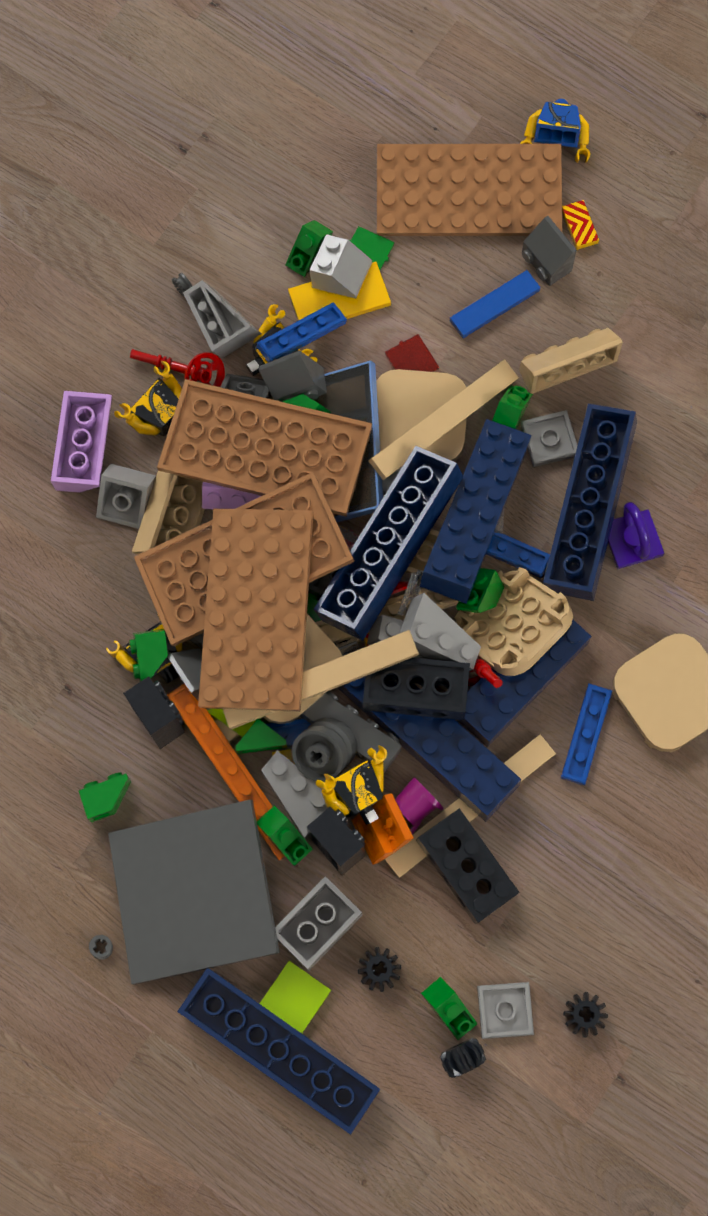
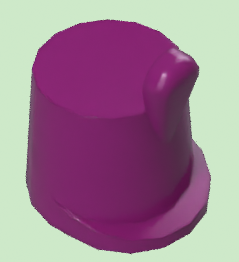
(416, 803)

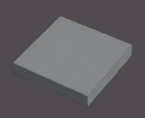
(550, 439)
(505, 1010)

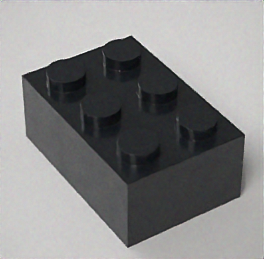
(155, 711)
(336, 840)

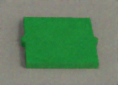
(373, 245)

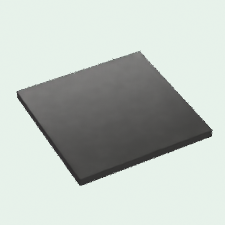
(193, 892)

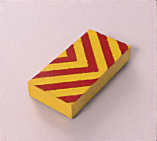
(580, 224)

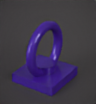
(634, 537)

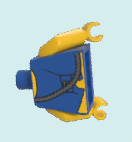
(559, 124)

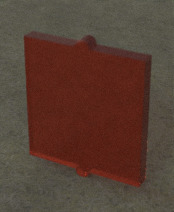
(412, 356)

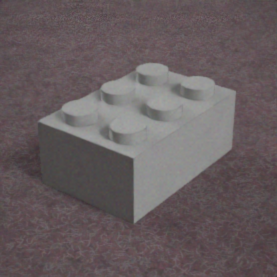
(317, 923)

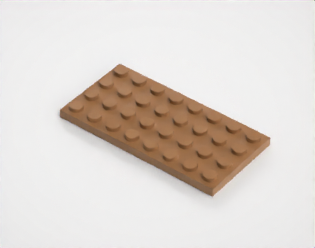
(467, 189)
(262, 444)
(179, 567)
(256, 610)

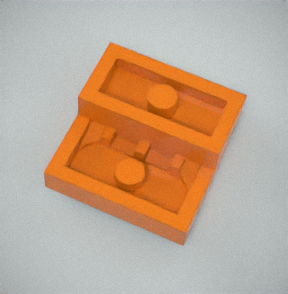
(386, 833)

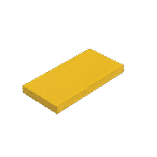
(371, 297)

